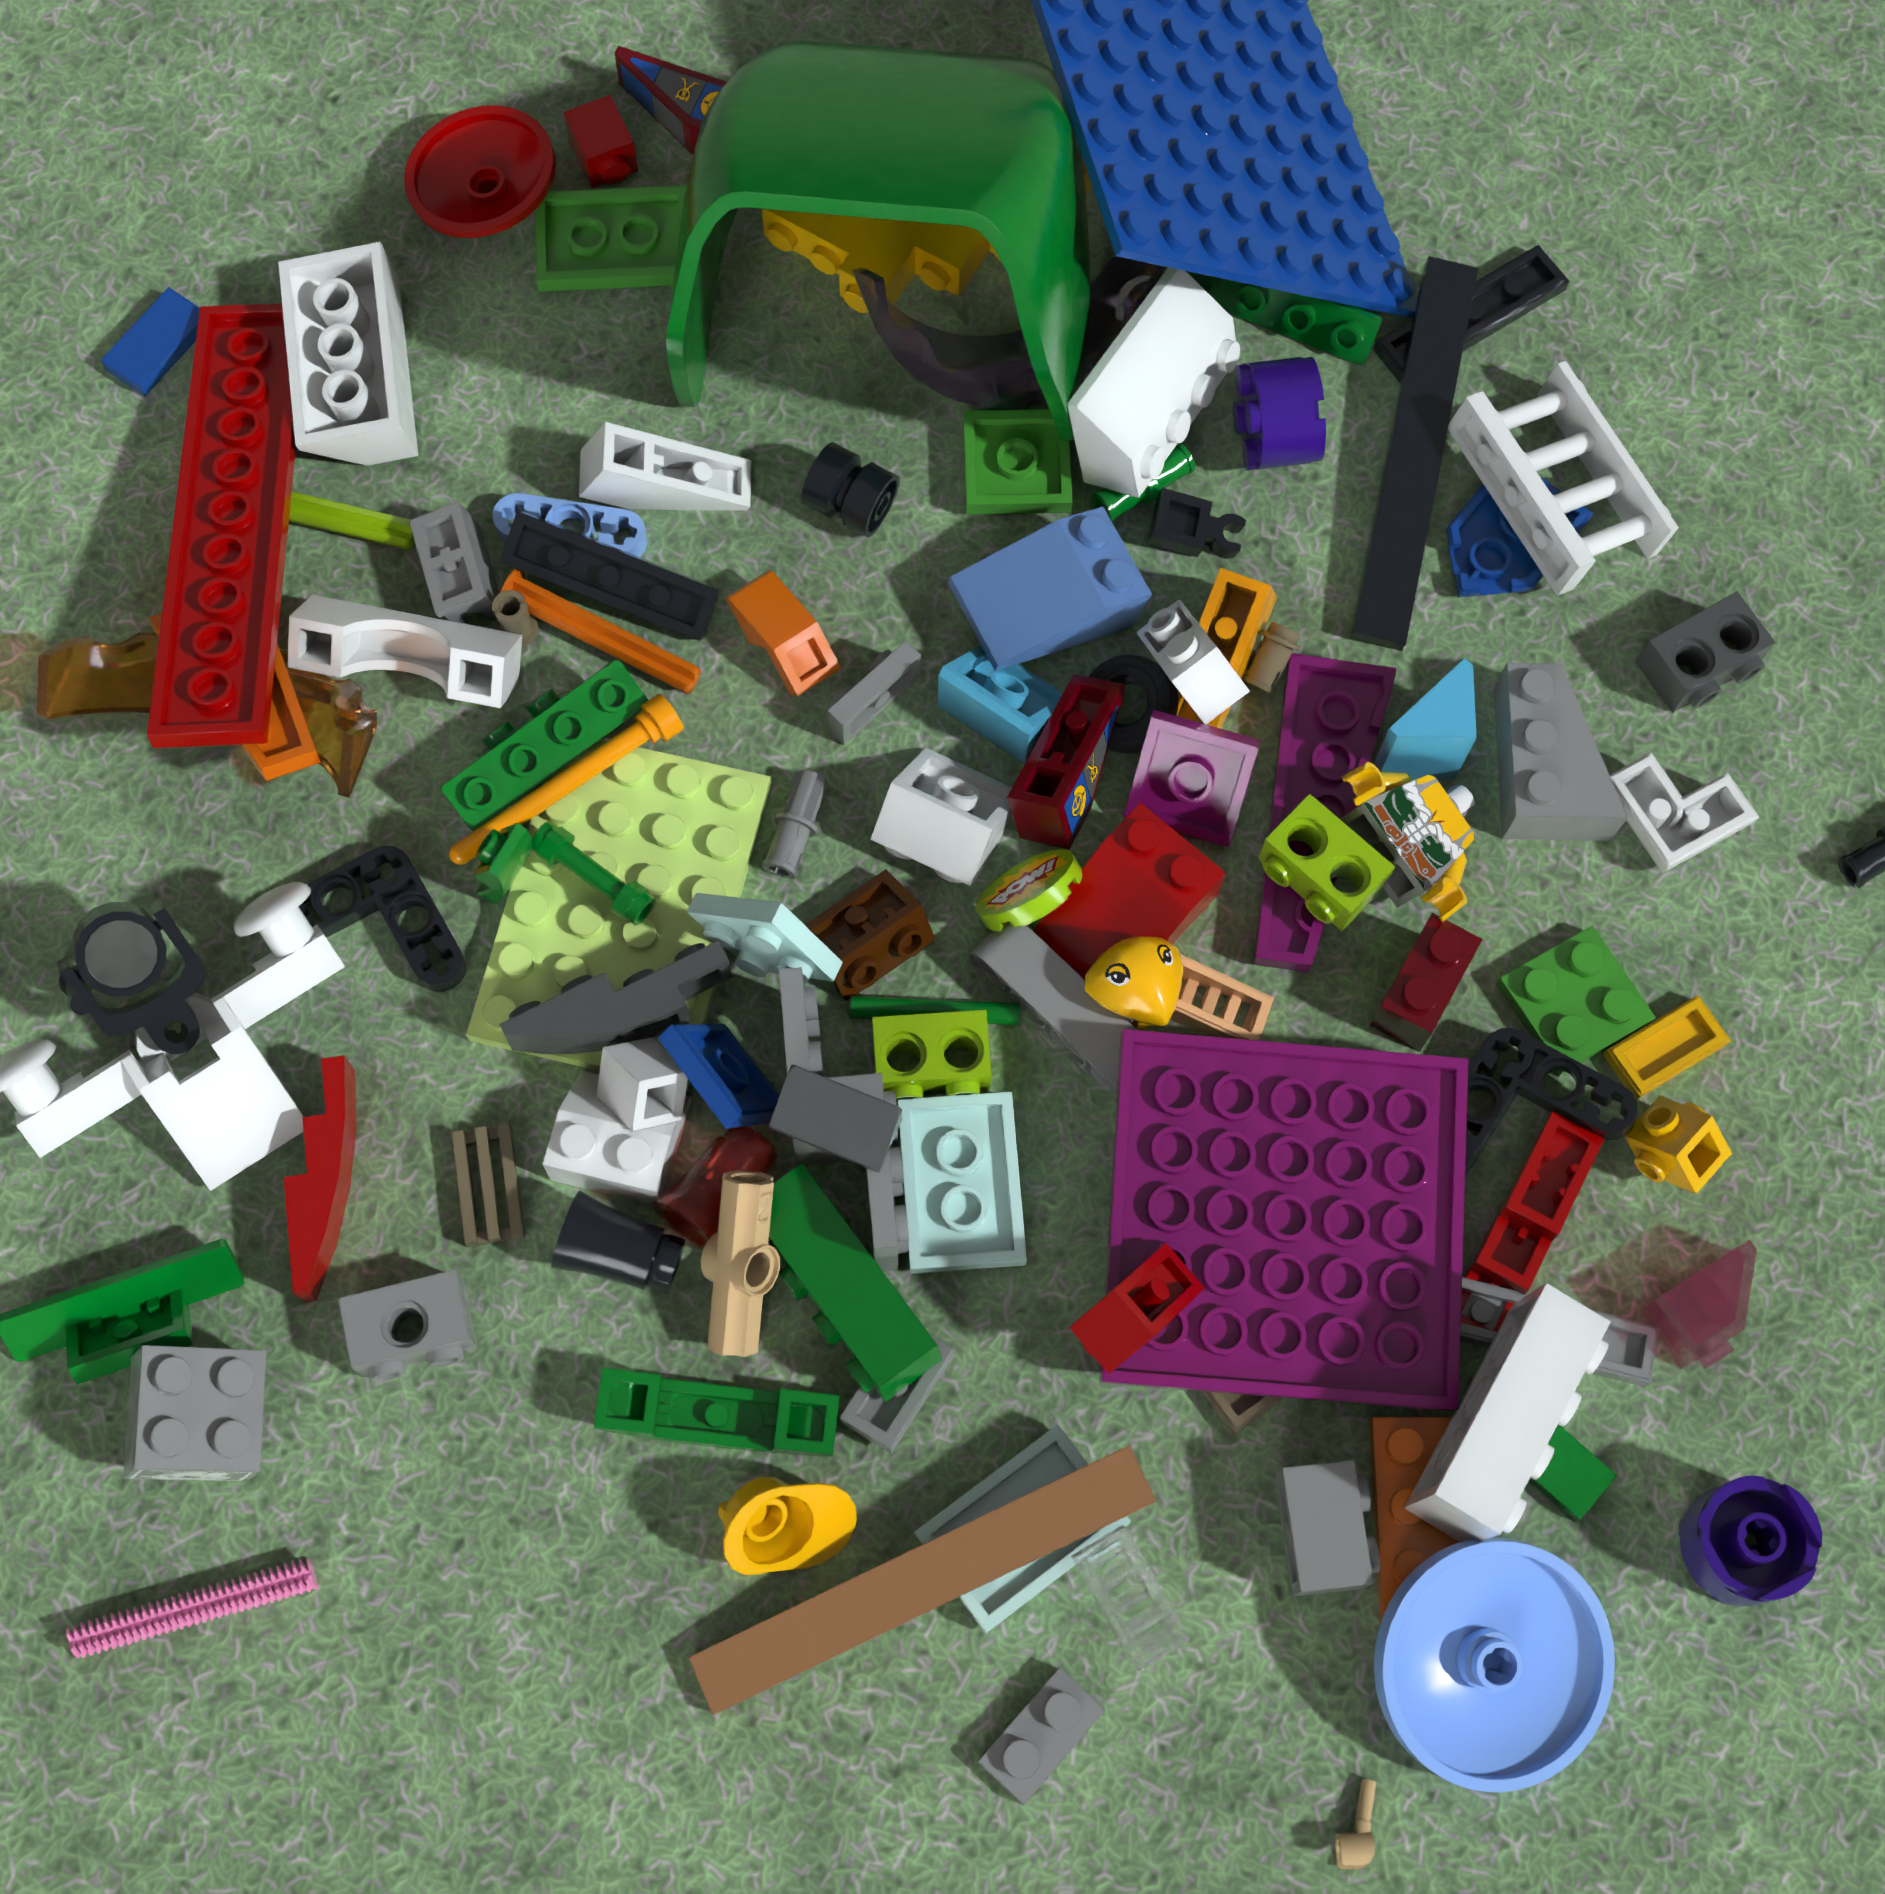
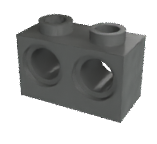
(1700, 647)

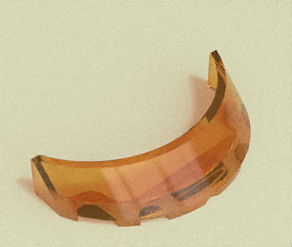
(119, 678)

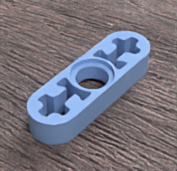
(557, 510)

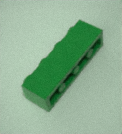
(846, 1288)

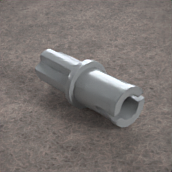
(795, 824)

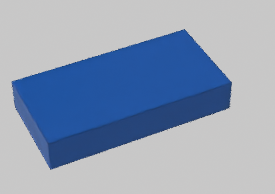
(154, 342)

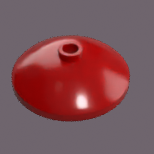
(480, 171)

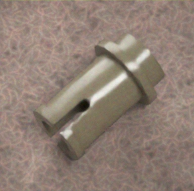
(514, 617)
(1272, 657)

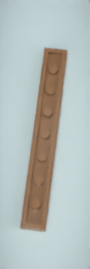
(921, 1580)

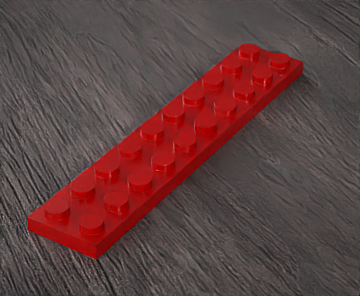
(227, 536)

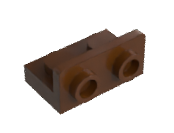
(872, 932)

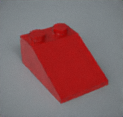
(1135, 884)

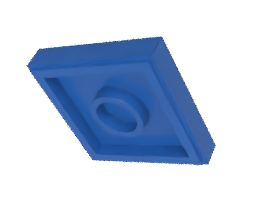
(722, 1073)

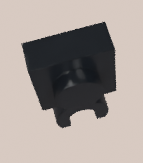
(1185, 525)

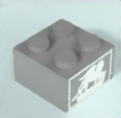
(195, 1414)

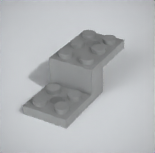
(800, 1022)

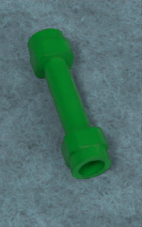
(556, 846)

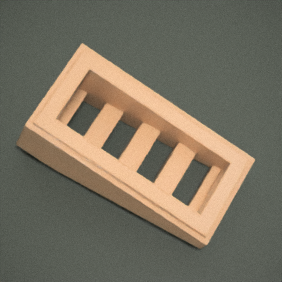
(1217, 983)

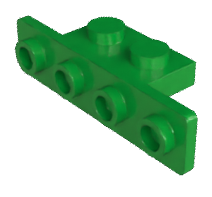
(1314, 321)
(542, 743)
(117, 1315)

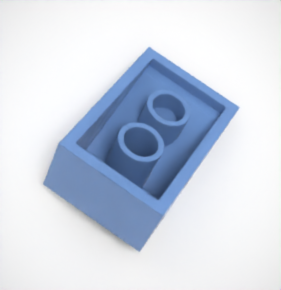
(1052, 590)

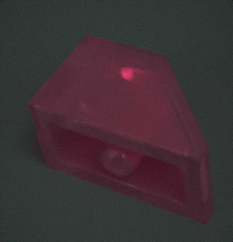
(1705, 1309)

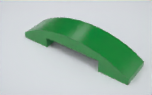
(716, 1414)

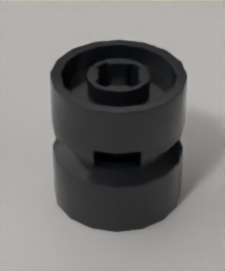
(845, 487)

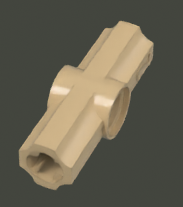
(740, 1263)

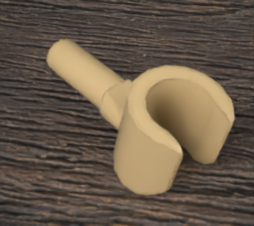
(1358, 1848)

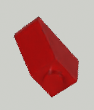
(1137, 1308)

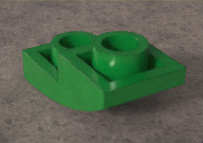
(501, 859)

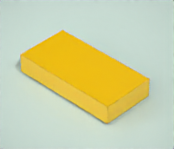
(1666, 1047)

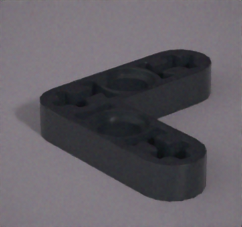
(391, 901)
(1526, 1080)

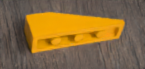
(1233, 621)

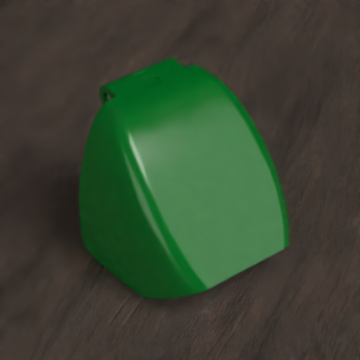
(897, 141)

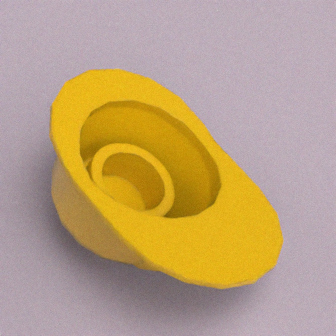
(785, 1525)

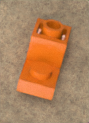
(787, 631)

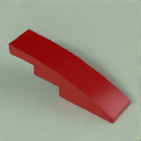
(319, 1198)
(1534, 1209)

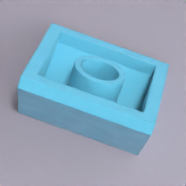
(1001, 705)
(1435, 731)

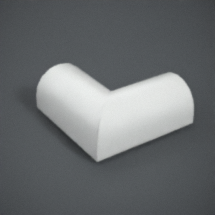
(1674, 825)

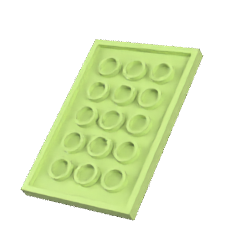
(646, 820)

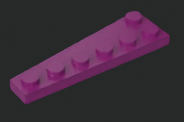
(1325, 731)

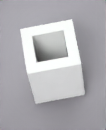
(641, 1084)

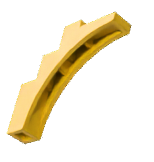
(893, 249)

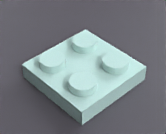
(763, 936)

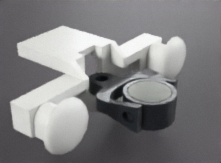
(226, 1109)

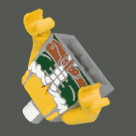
(1417, 831)

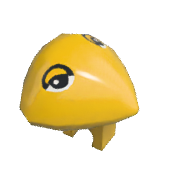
(1138, 980)

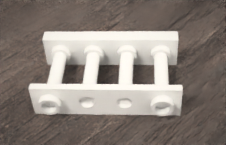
(1526, 501)

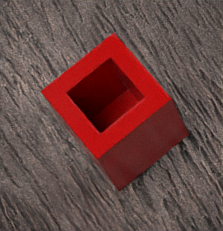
(601, 142)

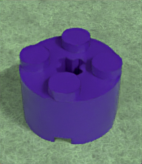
(1279, 413)
(1774, 1566)

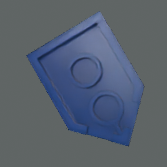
(1488, 552)

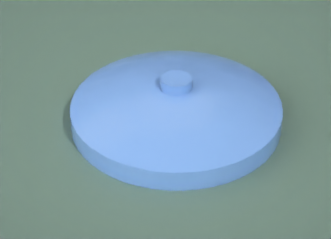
(1494, 1664)

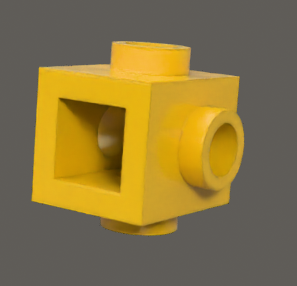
(1677, 1144)

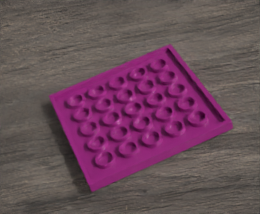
(1308, 1205)

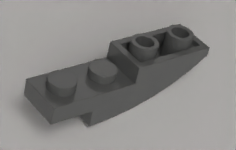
(594, 1016)

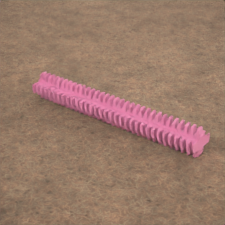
(191, 1609)

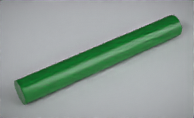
(869, 1006)

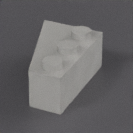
(1548, 760)

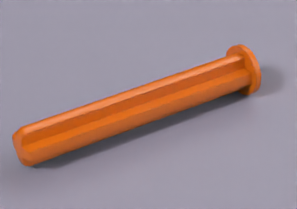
(604, 634)

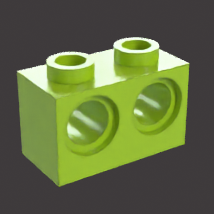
(1336, 854)
(930, 1039)

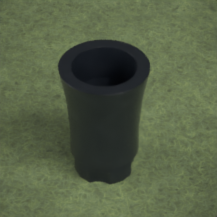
(616, 1246)

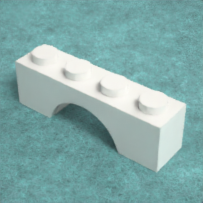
(353, 637)

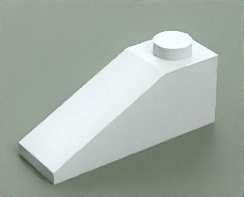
(660, 473)

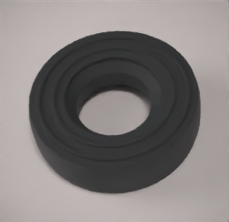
(1159, 690)

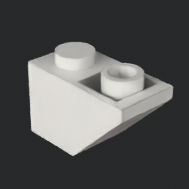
(1192, 661)

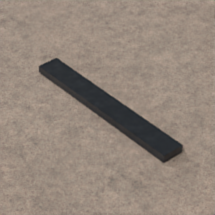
(1414, 454)

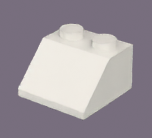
(944, 817)
(602, 1154)

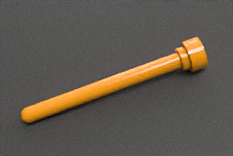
(654, 723)

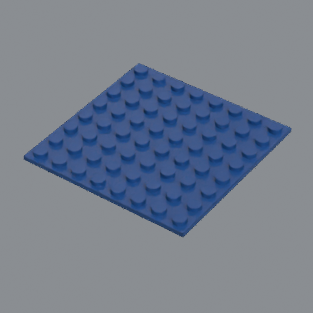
(1225, 145)

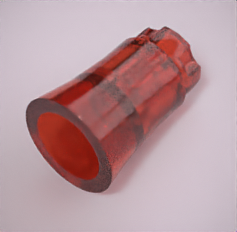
(694, 1200)

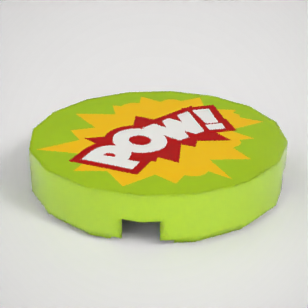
(1029, 890)

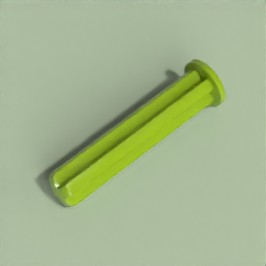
(351, 520)

